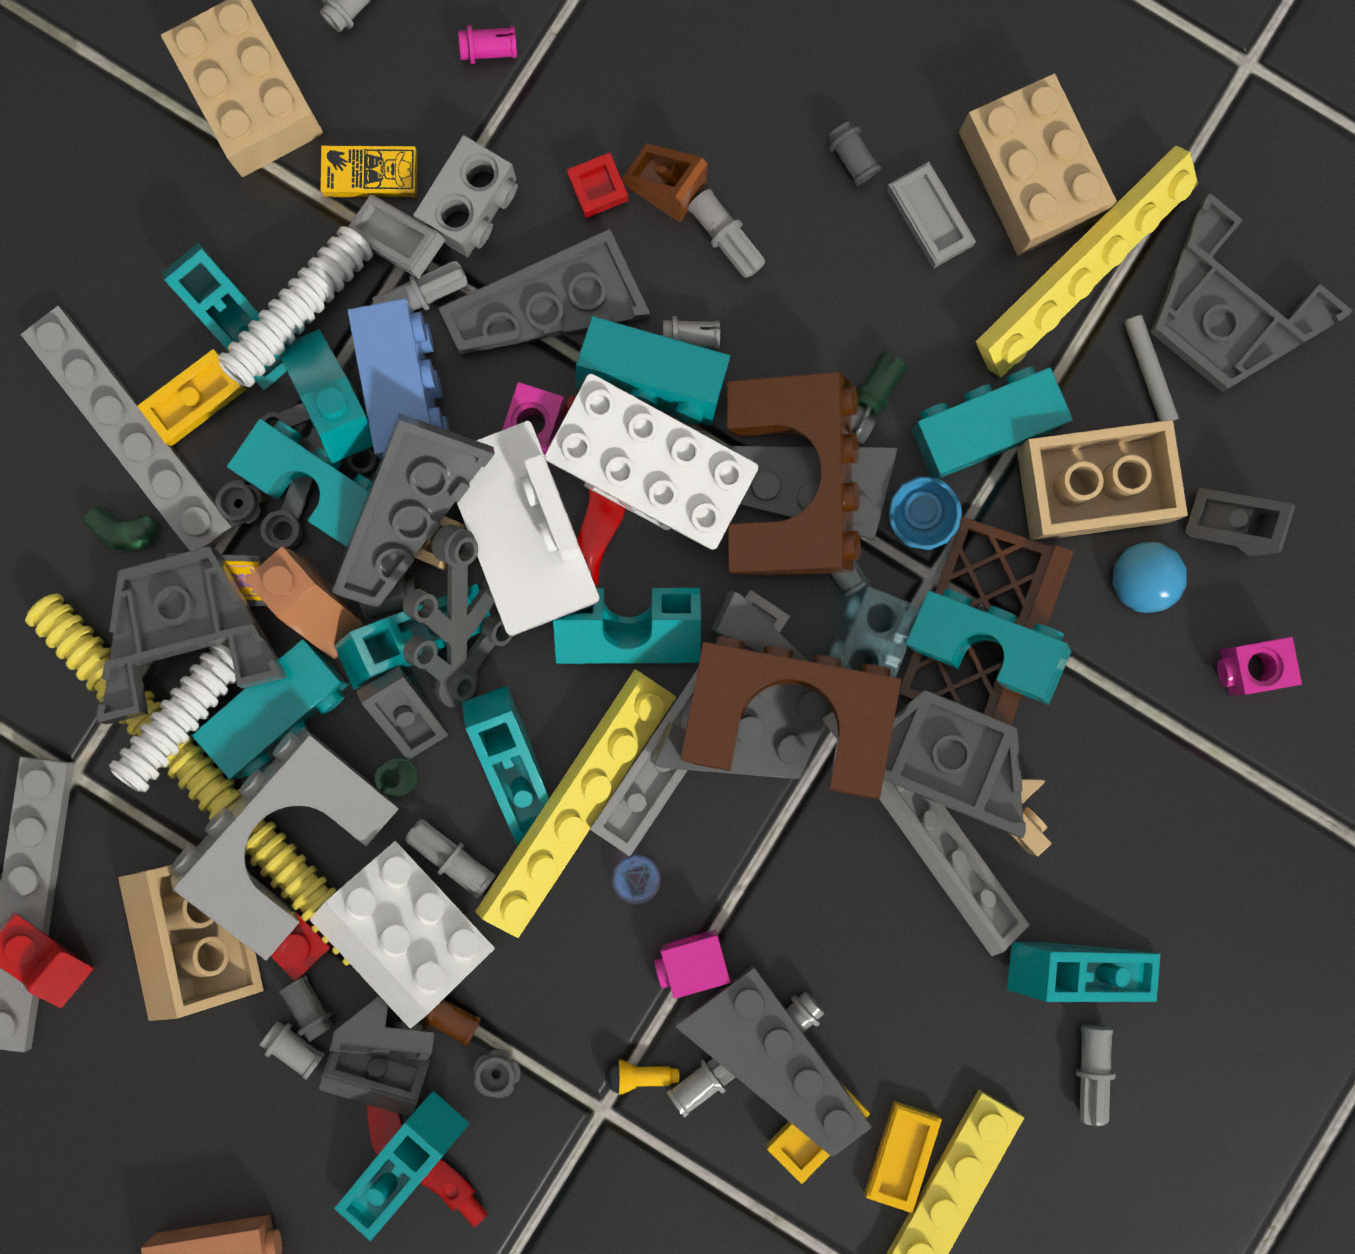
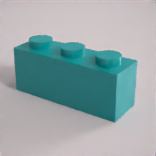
(655, 369)
(990, 421)
(264, 714)

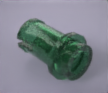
(880, 383)
(407, 774)

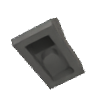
(1239, 520)
(403, 712)
(367, 1035)

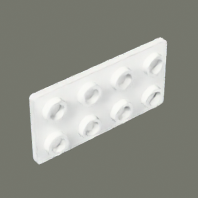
(651, 463)
(525, 534)

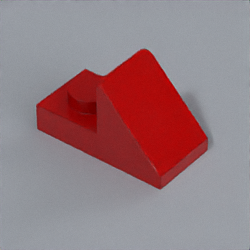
(40, 961)

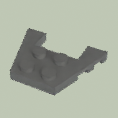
(1219, 320)
(173, 610)
(777, 724)

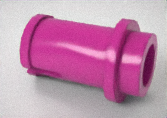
(487, 43)

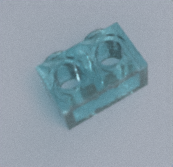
(884, 647)

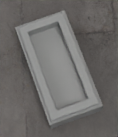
(931, 215)
(397, 236)

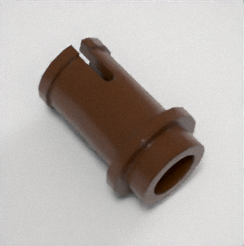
(452, 1021)

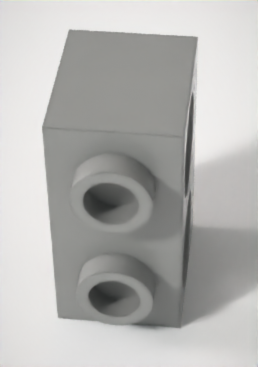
(454, 193)

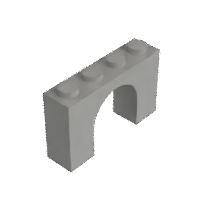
(215, 871)

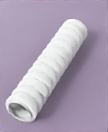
(295, 306)
(176, 718)

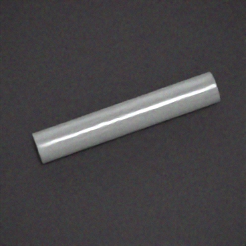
(1151, 369)

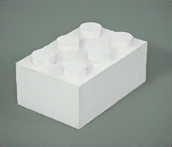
(402, 934)

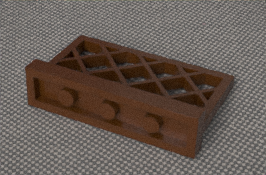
(1035, 607)

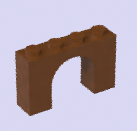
(823, 533)
(860, 700)

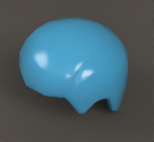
(925, 512)
(1149, 577)

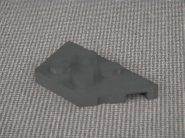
(958, 761)

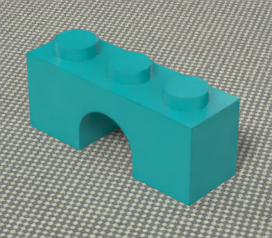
(274, 459)
(951, 626)
(660, 635)

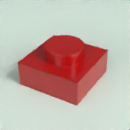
(597, 185)
(300, 949)

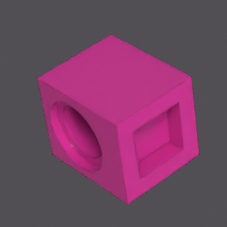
(534, 401)
(1278, 663)
(692, 964)

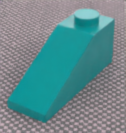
(216, 302)
(327, 396)
(380, 645)
(506, 758)
(1082, 973)
(401, 1165)

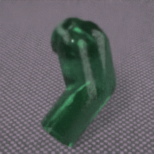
(121, 535)

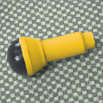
(623, 1076)

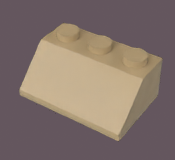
(182, 953)

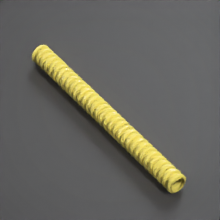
(189, 765)

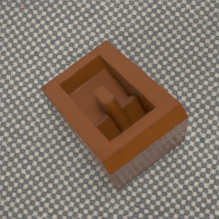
(667, 178)

